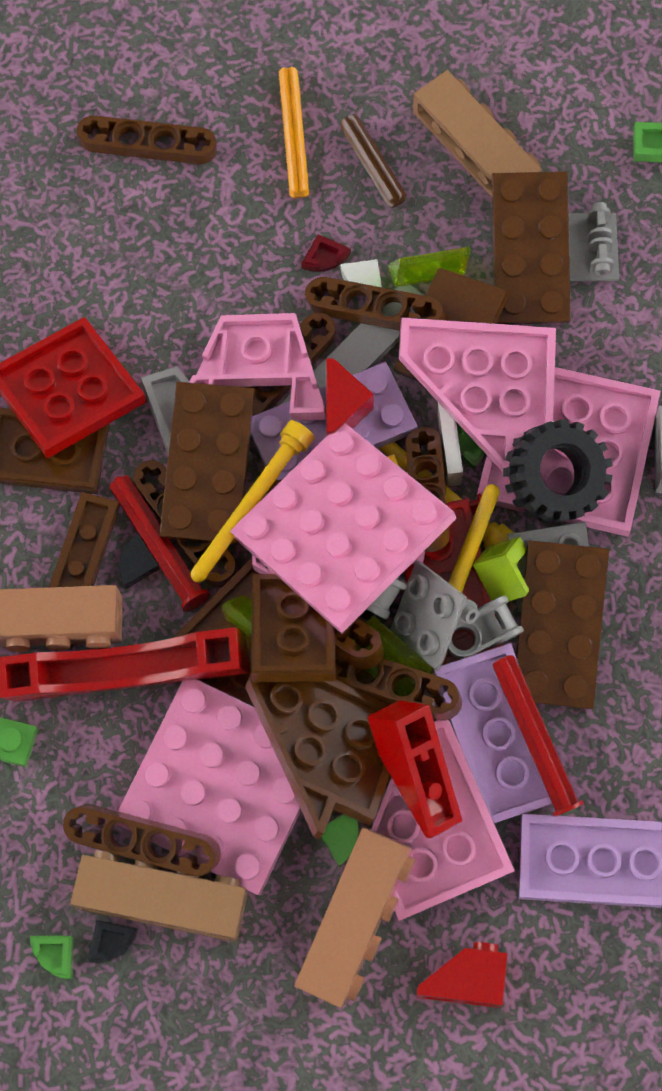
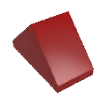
(346, 398)

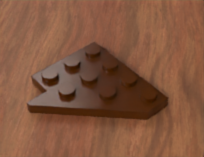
(324, 746)

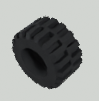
(588, 471)

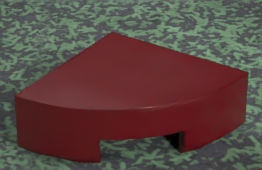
(324, 254)

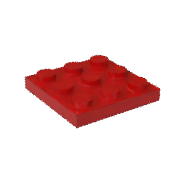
(67, 387)

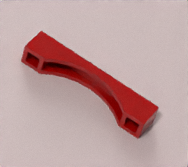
(146, 664)

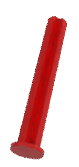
(160, 548)
(535, 735)

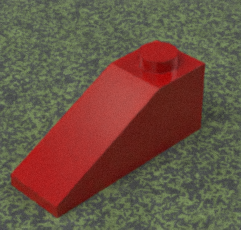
(416, 763)

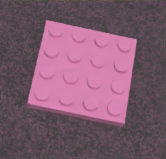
(624, 422)
(343, 526)
(217, 778)

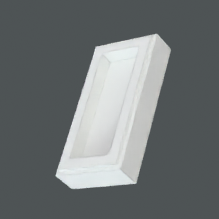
(450, 446)

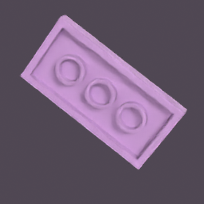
(383, 425)
(493, 738)
(590, 860)

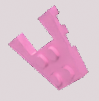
(263, 353)

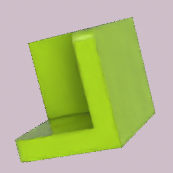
(499, 570)

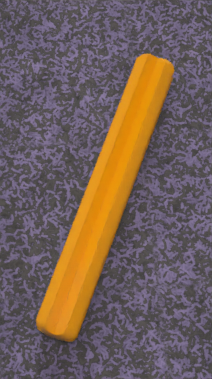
(293, 133)

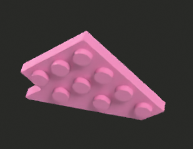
(485, 376)
(454, 859)

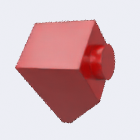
(469, 978)

